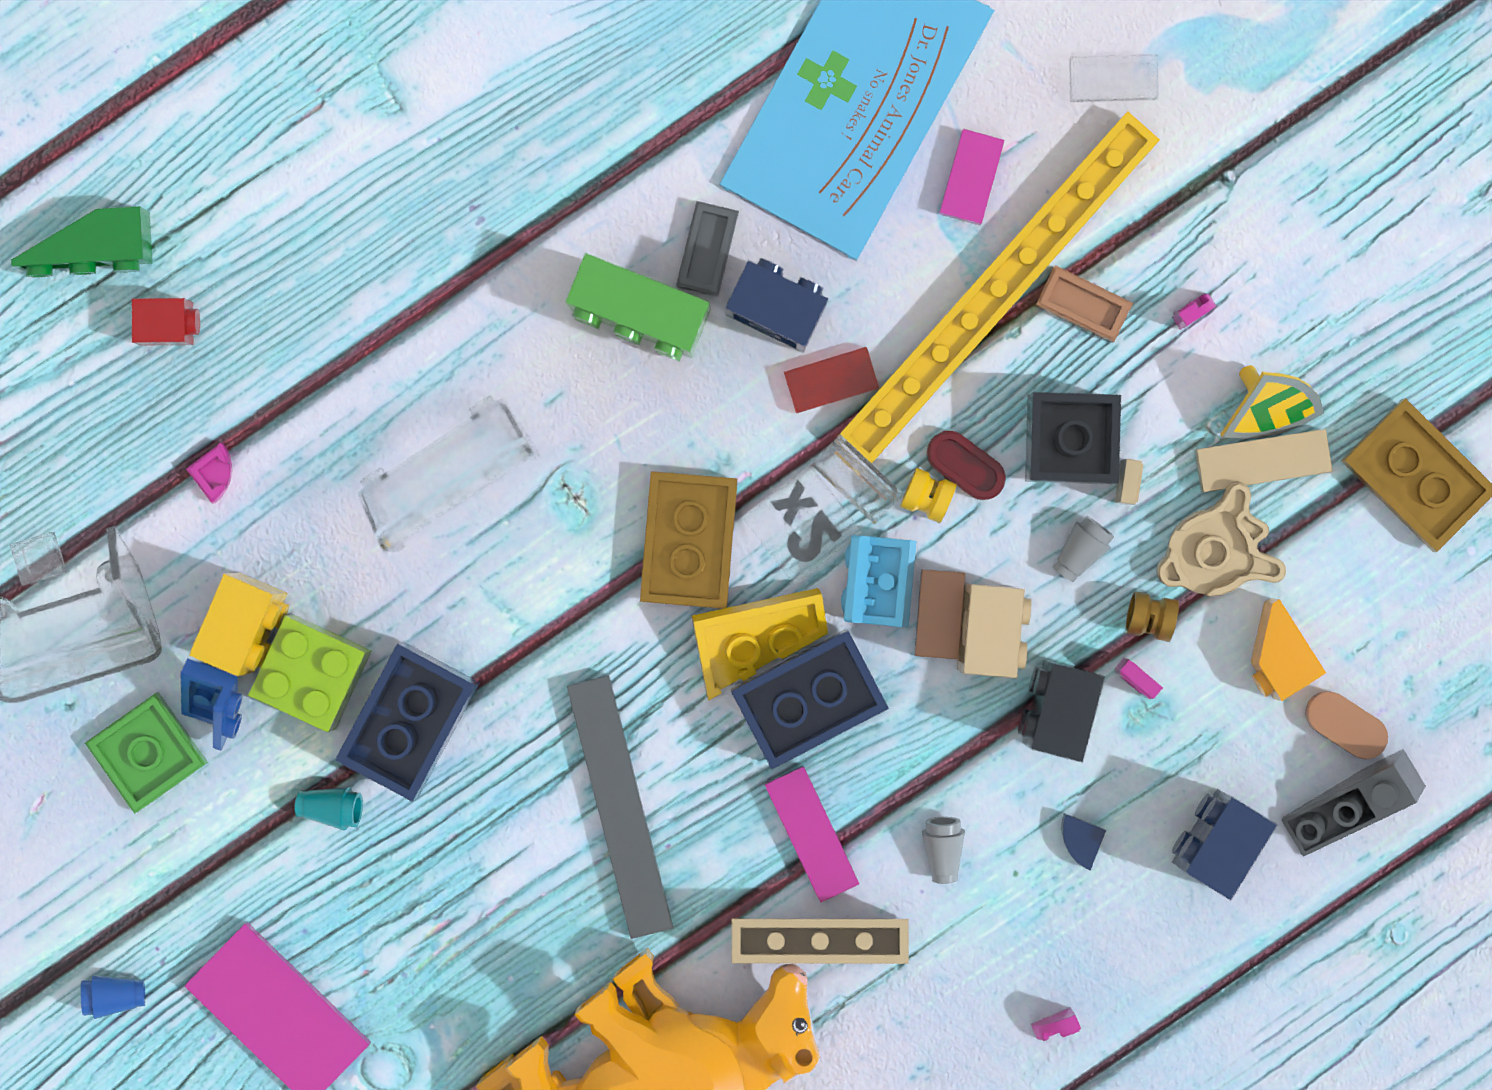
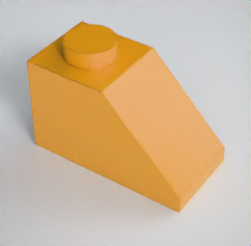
(1282, 654)

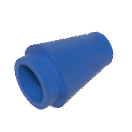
(111, 995)

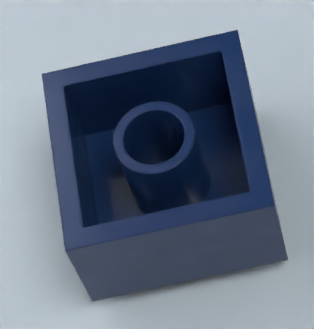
(776, 304)
(1222, 843)

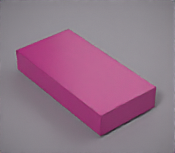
(971, 177)

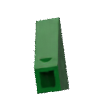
(100, 238)

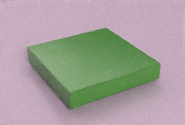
(146, 752)

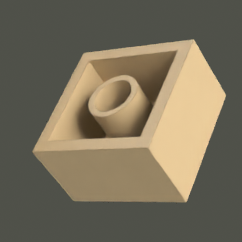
(993, 630)

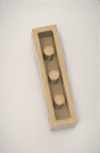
(820, 941)

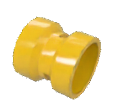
(918, 491)

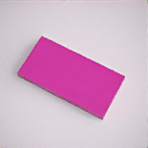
(277, 1012)

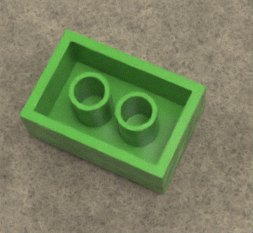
(637, 307)

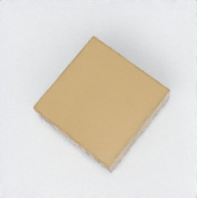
(1129, 482)

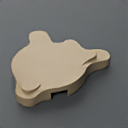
(1218, 548)

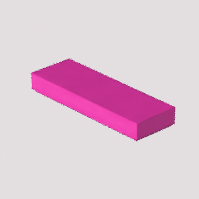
(811, 834)

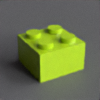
(310, 673)

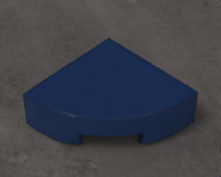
(1081, 839)

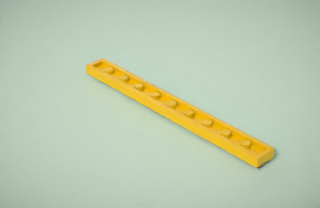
(999, 286)

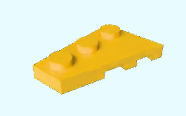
(750, 635)

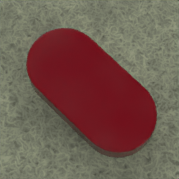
(966, 465)

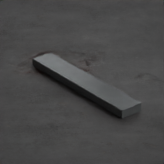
(620, 806)

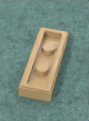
(1263, 460)

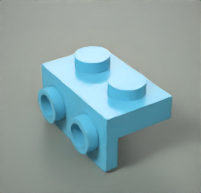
(879, 581)

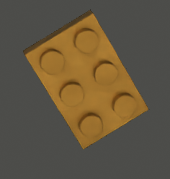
(1419, 475)
(688, 540)

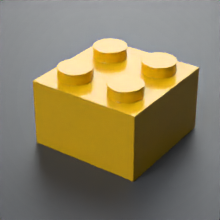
(239, 624)

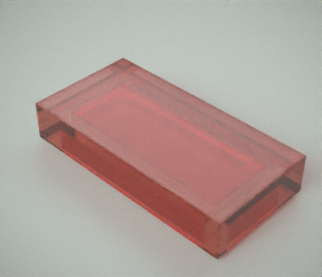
(831, 380)

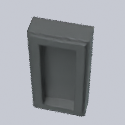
(707, 248)

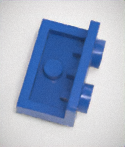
(211, 697)

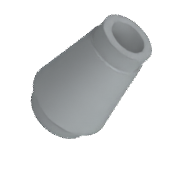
(1083, 548)
(943, 847)

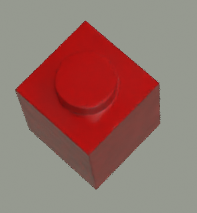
(164, 322)

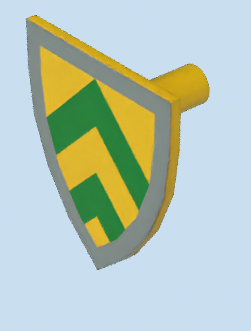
(1272, 405)

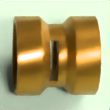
(1152, 616)

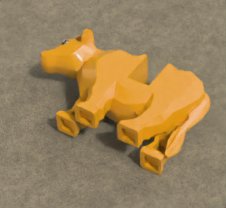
(673, 1048)

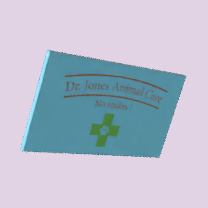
(853, 112)

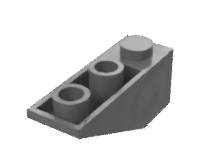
(1355, 803)

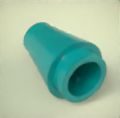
(331, 807)

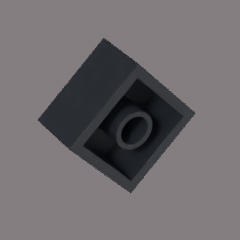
(1073, 438)
(1061, 710)

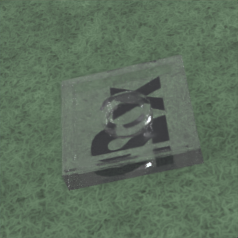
(801, 524)

